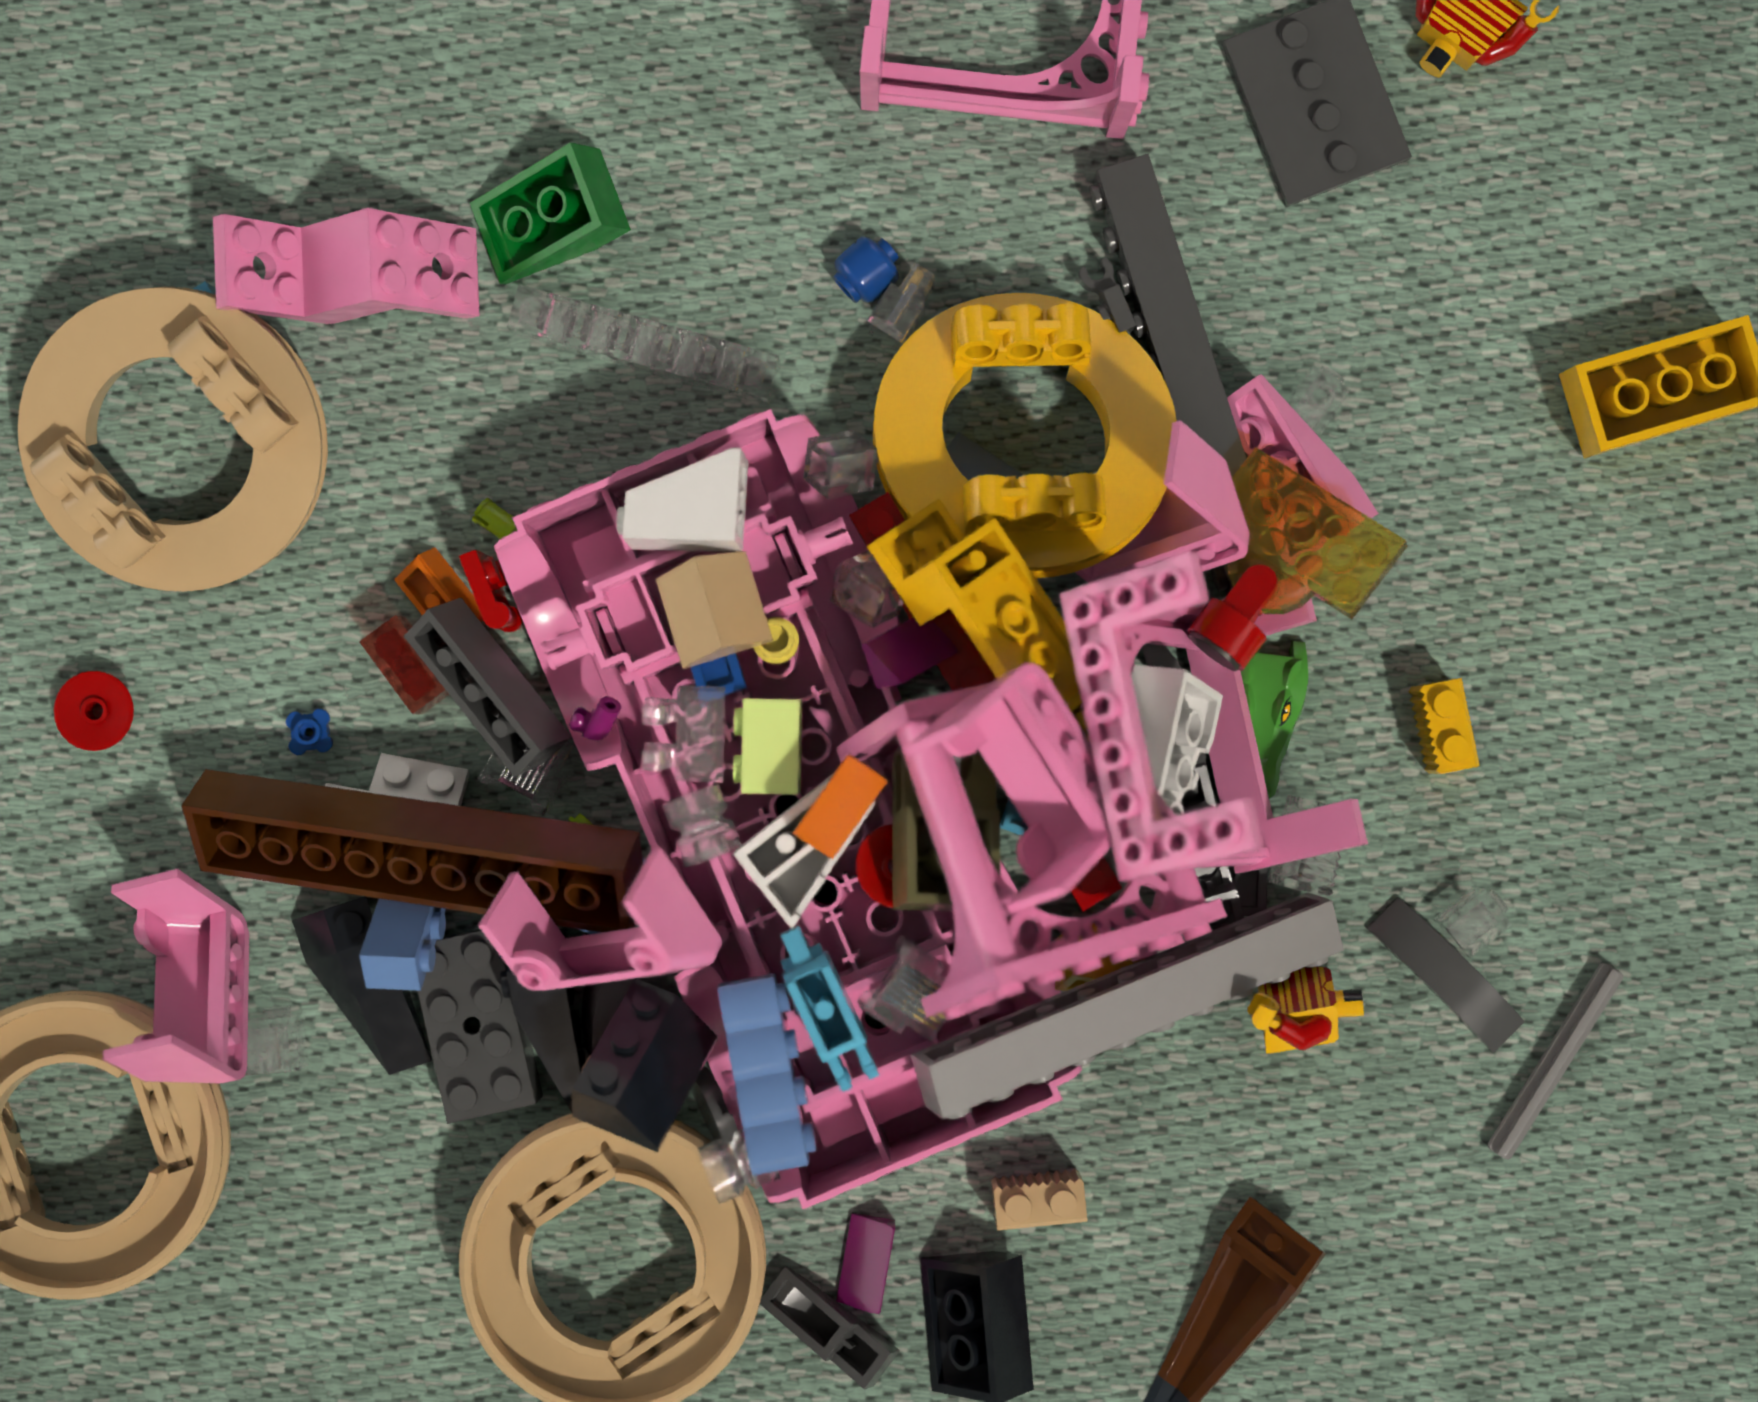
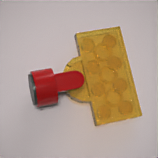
(1297, 549)

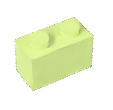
(769, 746)

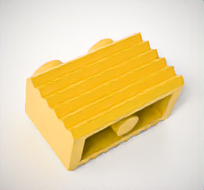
(1444, 726)

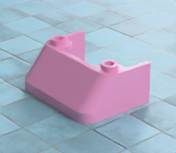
(1195, 514)
(1044, 770)
(669, 938)
(198, 982)

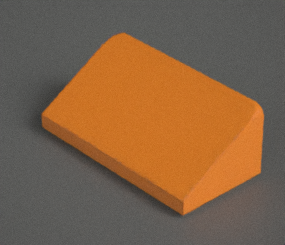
(432, 582)
(840, 806)

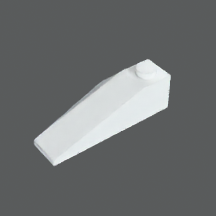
(1177, 725)

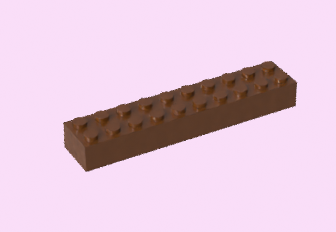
(409, 848)

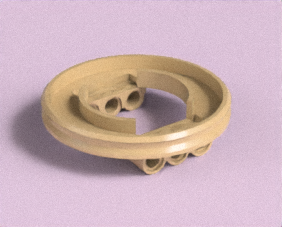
(243, 373)
(185, 1127)
(656, 1357)

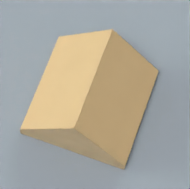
(713, 607)

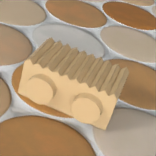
(1039, 1200)

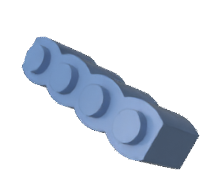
(764, 1073)

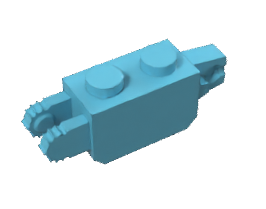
(825, 1006)

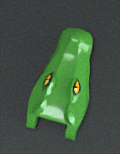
(1275, 700)

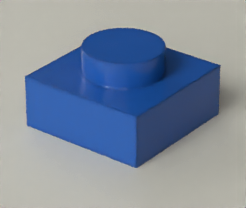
(721, 673)

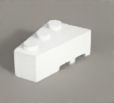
(785, 865)

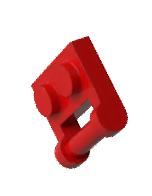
(487, 585)

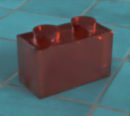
(403, 666)

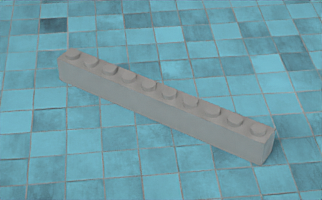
(1125, 1005)

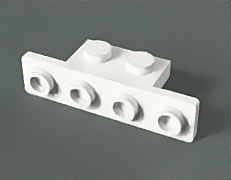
(417, 780)

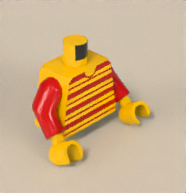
(1474, 31)
(1302, 1010)

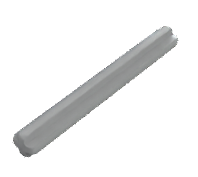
(1555, 1061)

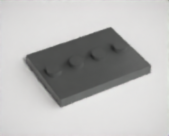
(1316, 100)

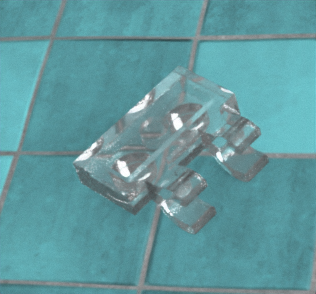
(699, 733)

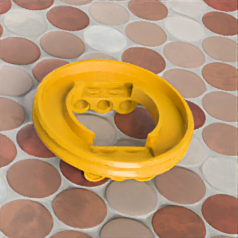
(1053, 519)

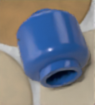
(866, 269)

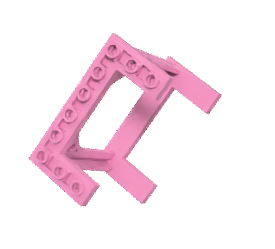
(1099, 105)
(1105, 631)
(987, 948)

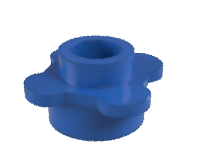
(321, 732)

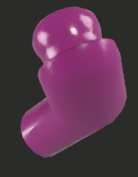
(598, 722)

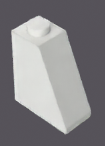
(689, 508)

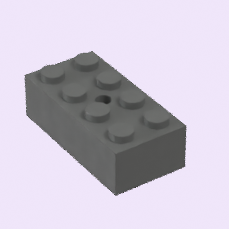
(474, 1069)

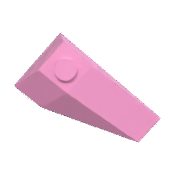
(1276, 428)

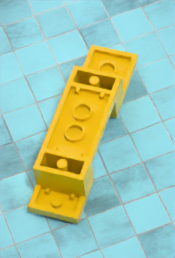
(986, 590)

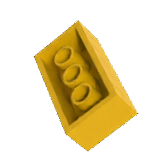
(1663, 386)

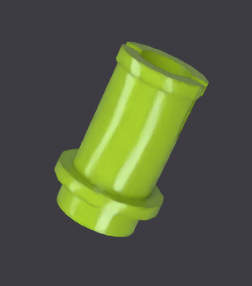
(494, 519)

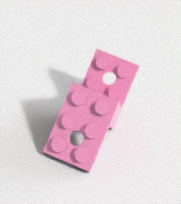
(346, 267)

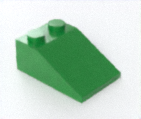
(550, 213)

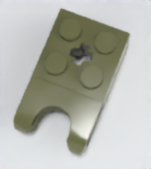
(916, 867)

